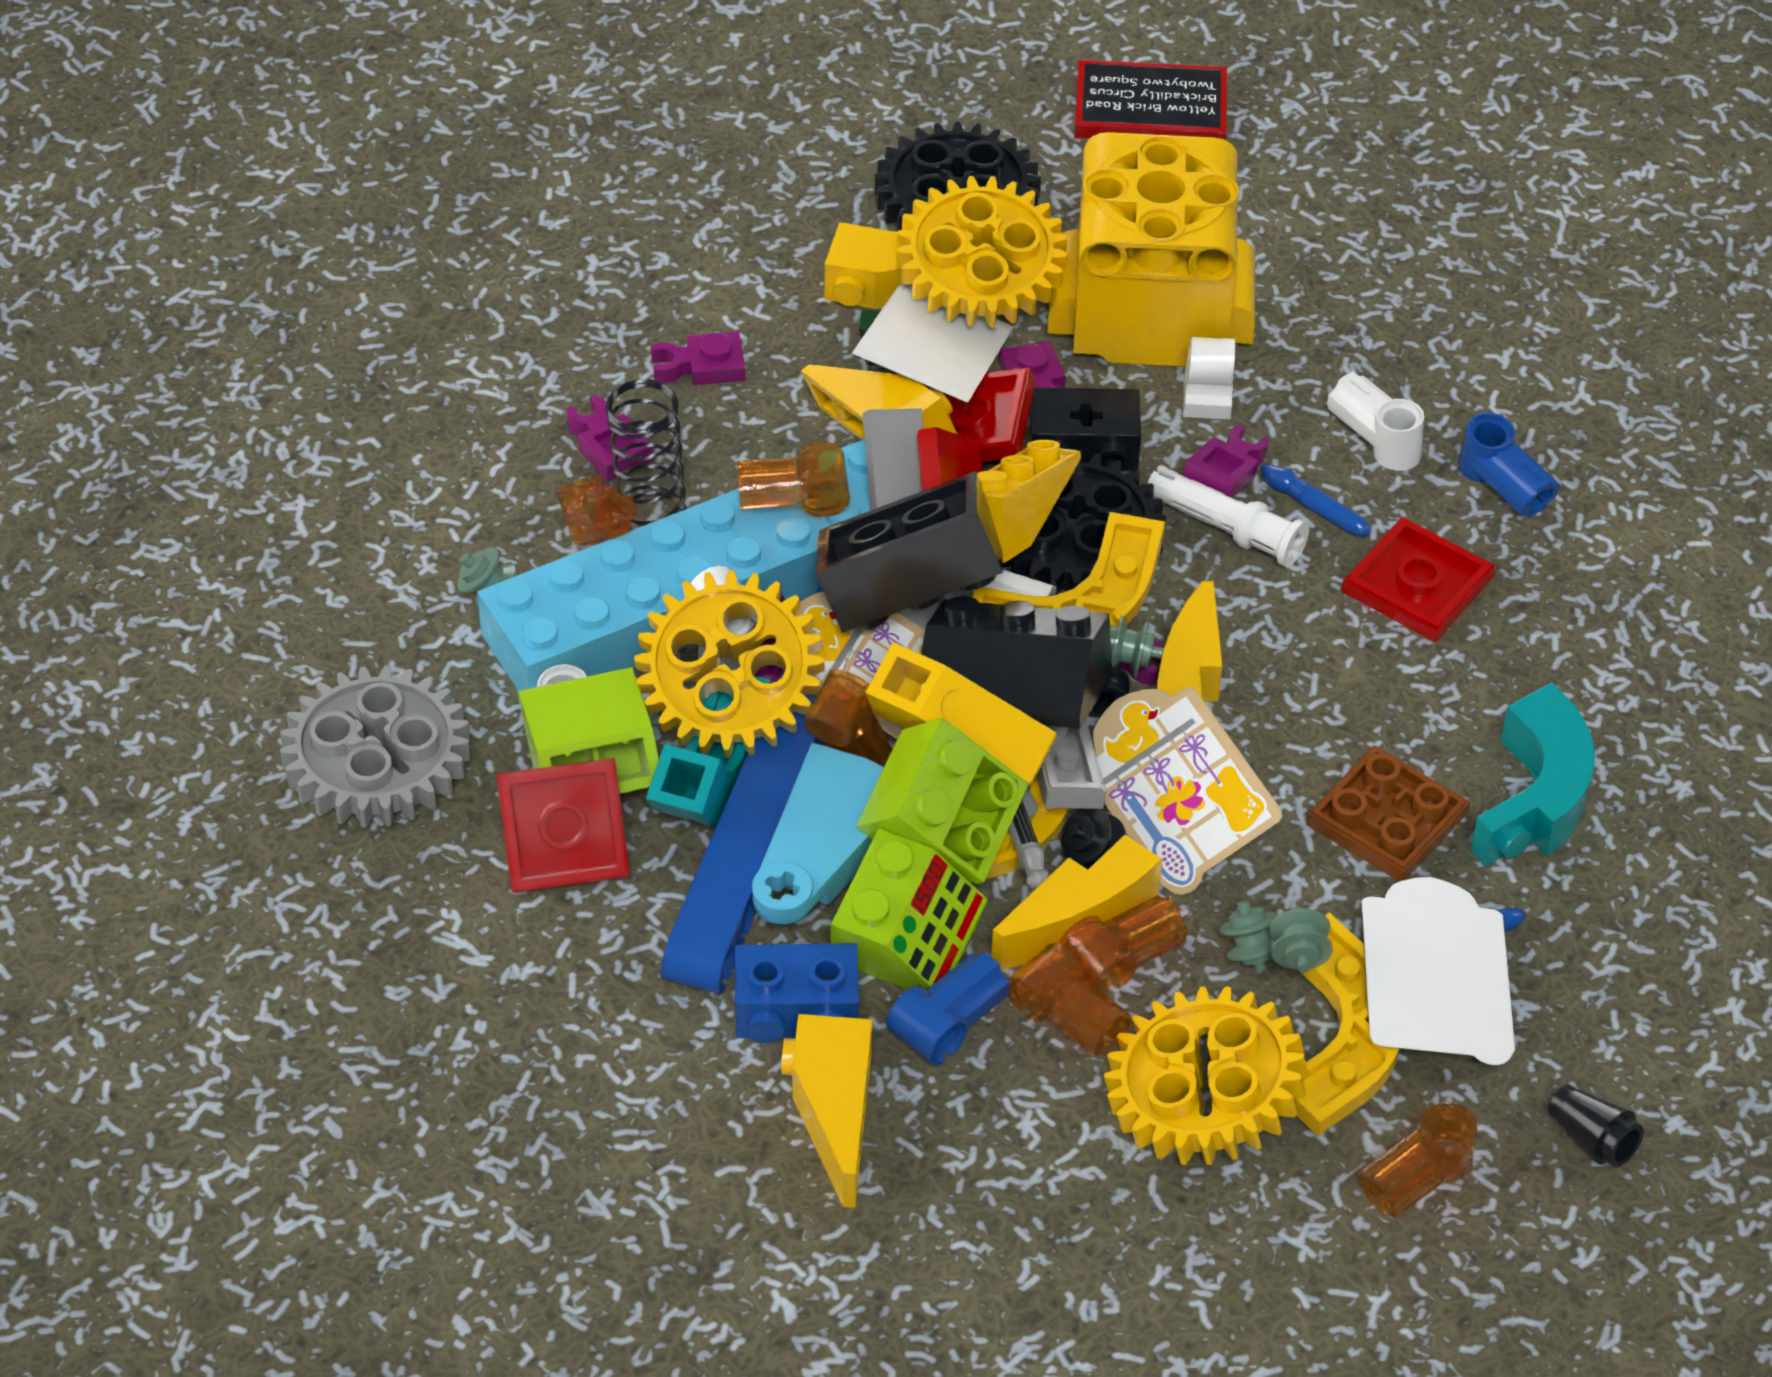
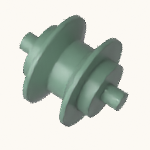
(483, 571)
(1133, 646)
(1251, 935)
(1300, 939)

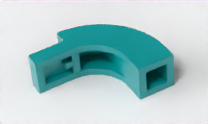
(1560, 755)
(697, 783)

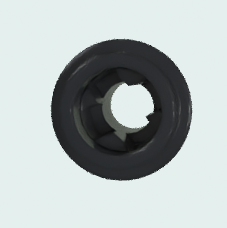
(1598, 1126)

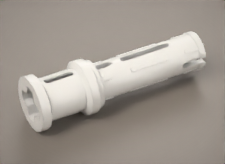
(1248, 523)

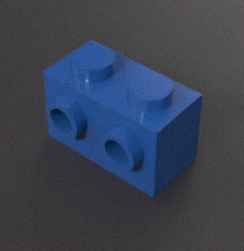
(791, 980)

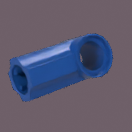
(1494, 458)
(939, 1017)

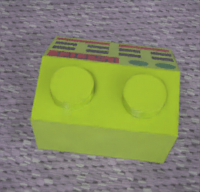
(907, 913)

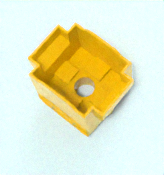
(1155, 251)

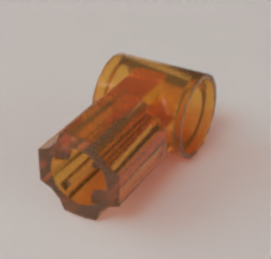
(812, 479)
(595, 509)
(845, 720)
(1118, 946)
(1057, 989)
(1420, 1161)

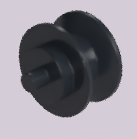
(1090, 835)

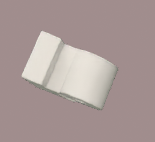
(1209, 378)

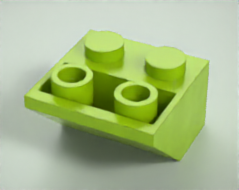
(592, 721)
(945, 796)

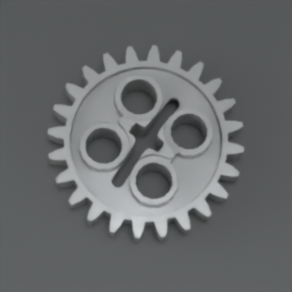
(375, 746)

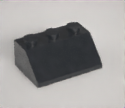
(908, 553)
(1027, 655)

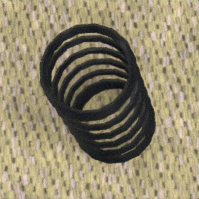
(650, 429)

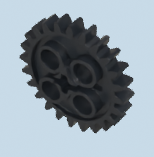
(948, 155)
(1077, 523)

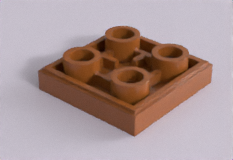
(1388, 813)

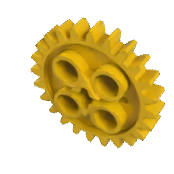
(981, 251)
(756, 705)
(1251, 1075)

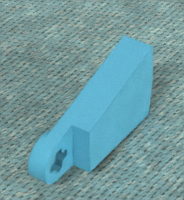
(817, 835)

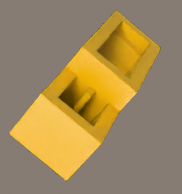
(1193, 648)
(1111, 886)

